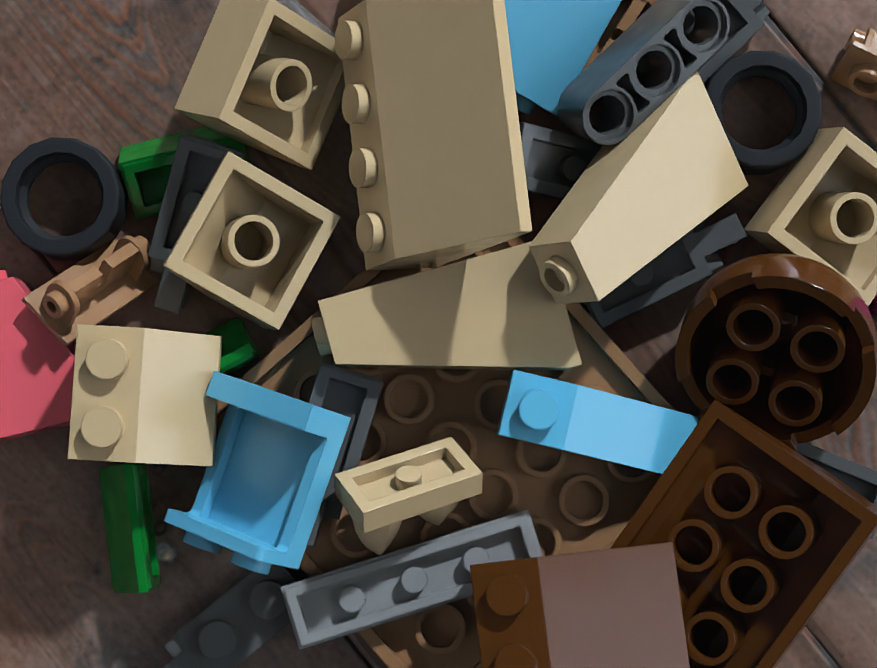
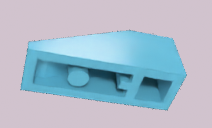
(592, 422)

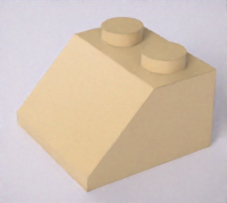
(265, 80)
(827, 209)
(251, 242)
(143, 396)

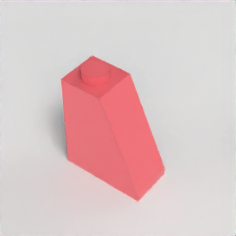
(33, 368)

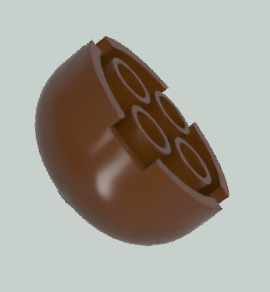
(781, 377)

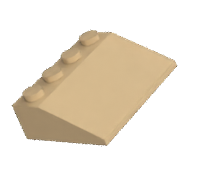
(432, 130)

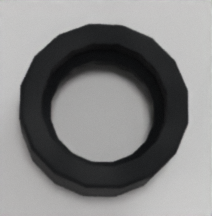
(795, 81)
(34, 161)

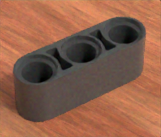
(671, 63)

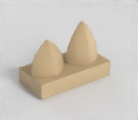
(405, 485)

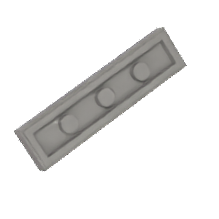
(403, 579)

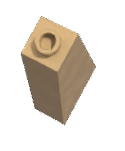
(638, 198)
(452, 317)

